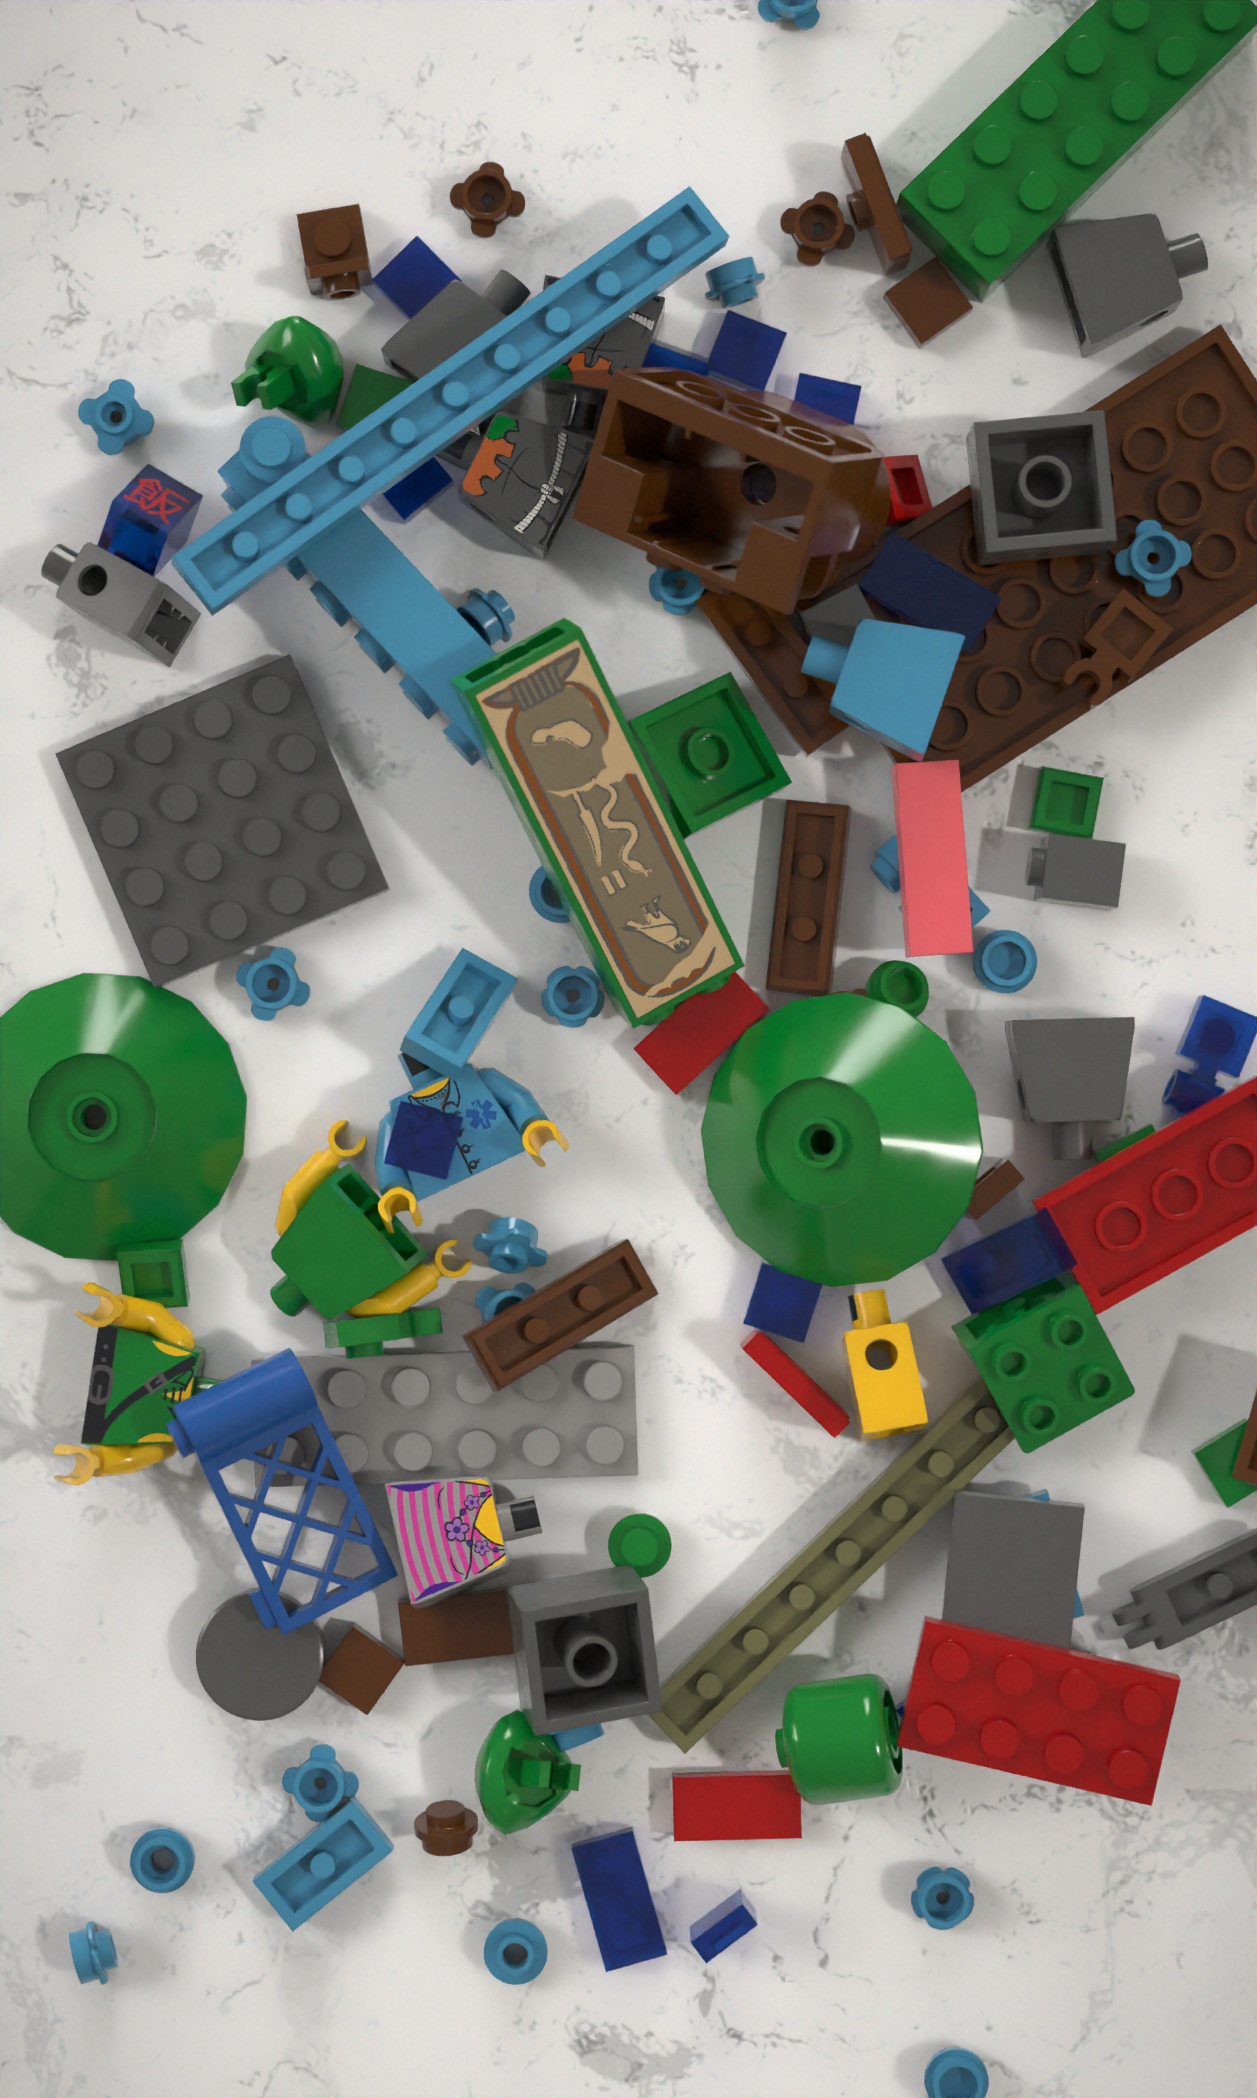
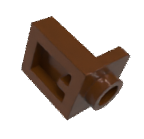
(335, 252)

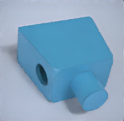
(888, 680)

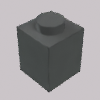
(1076, 872)

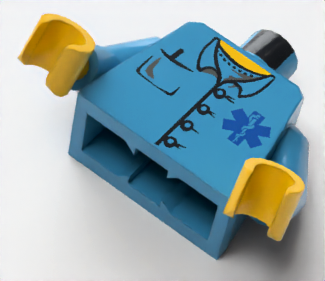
(497, 1125)

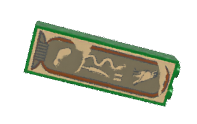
(598, 822)

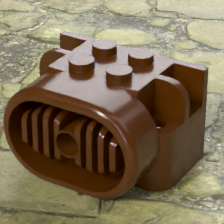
(732, 485)

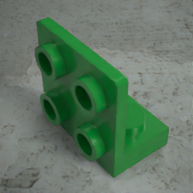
(1045, 1360)

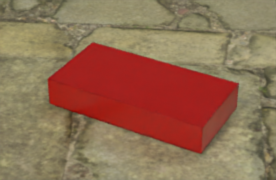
(700, 1032)
(795, 1382)
(735, 1806)

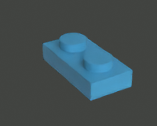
(458, 1014)
(323, 1863)

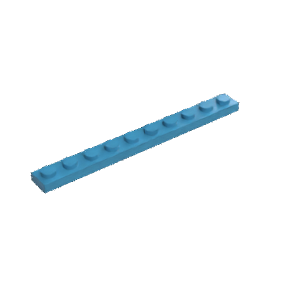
(449, 401)

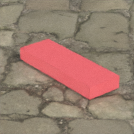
(932, 858)

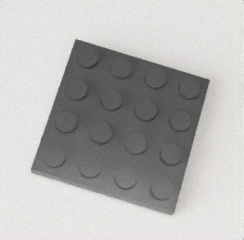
(222, 821)

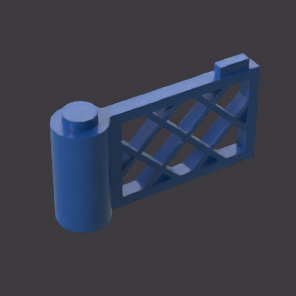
(236, 1422)

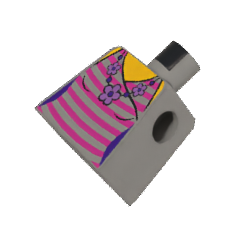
(455, 1534)

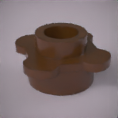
(487, 181)
(820, 210)

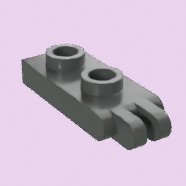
(1193, 1594)

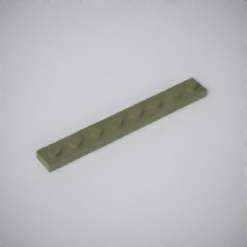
(831, 1566)

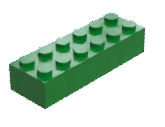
(1067, 130)

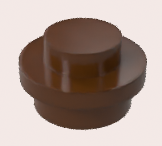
(446, 1828)

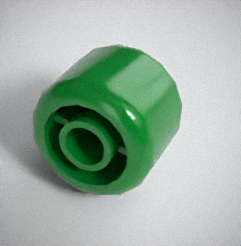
(841, 1739)

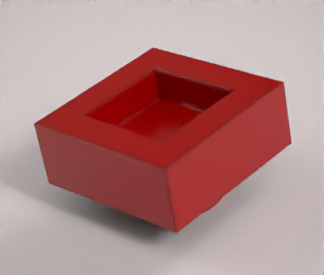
(908, 489)

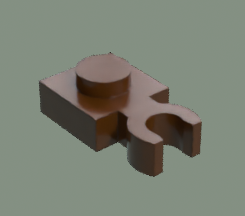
(1120, 642)

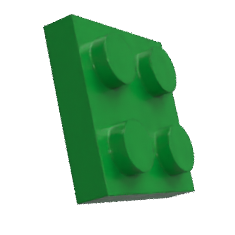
(708, 755)

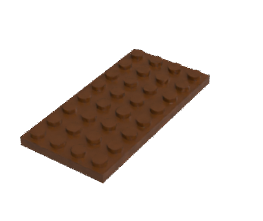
(1176, 457)

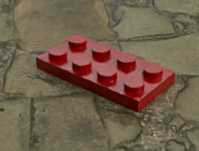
(1161, 1199)
(1038, 1710)

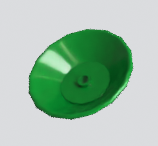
(167, 1103)
(898, 1127)

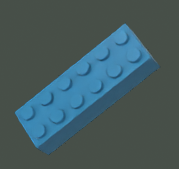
(394, 607)

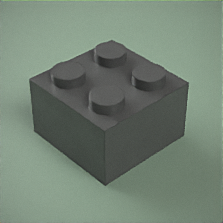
(1041, 487)
(584, 1649)

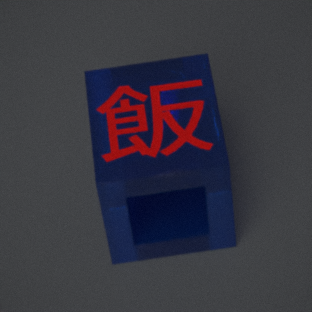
(150, 520)

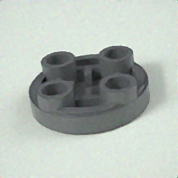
(254, 1668)

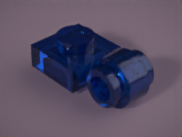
(1216, 1041)

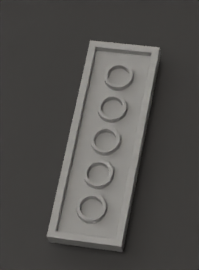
(441, 1419)

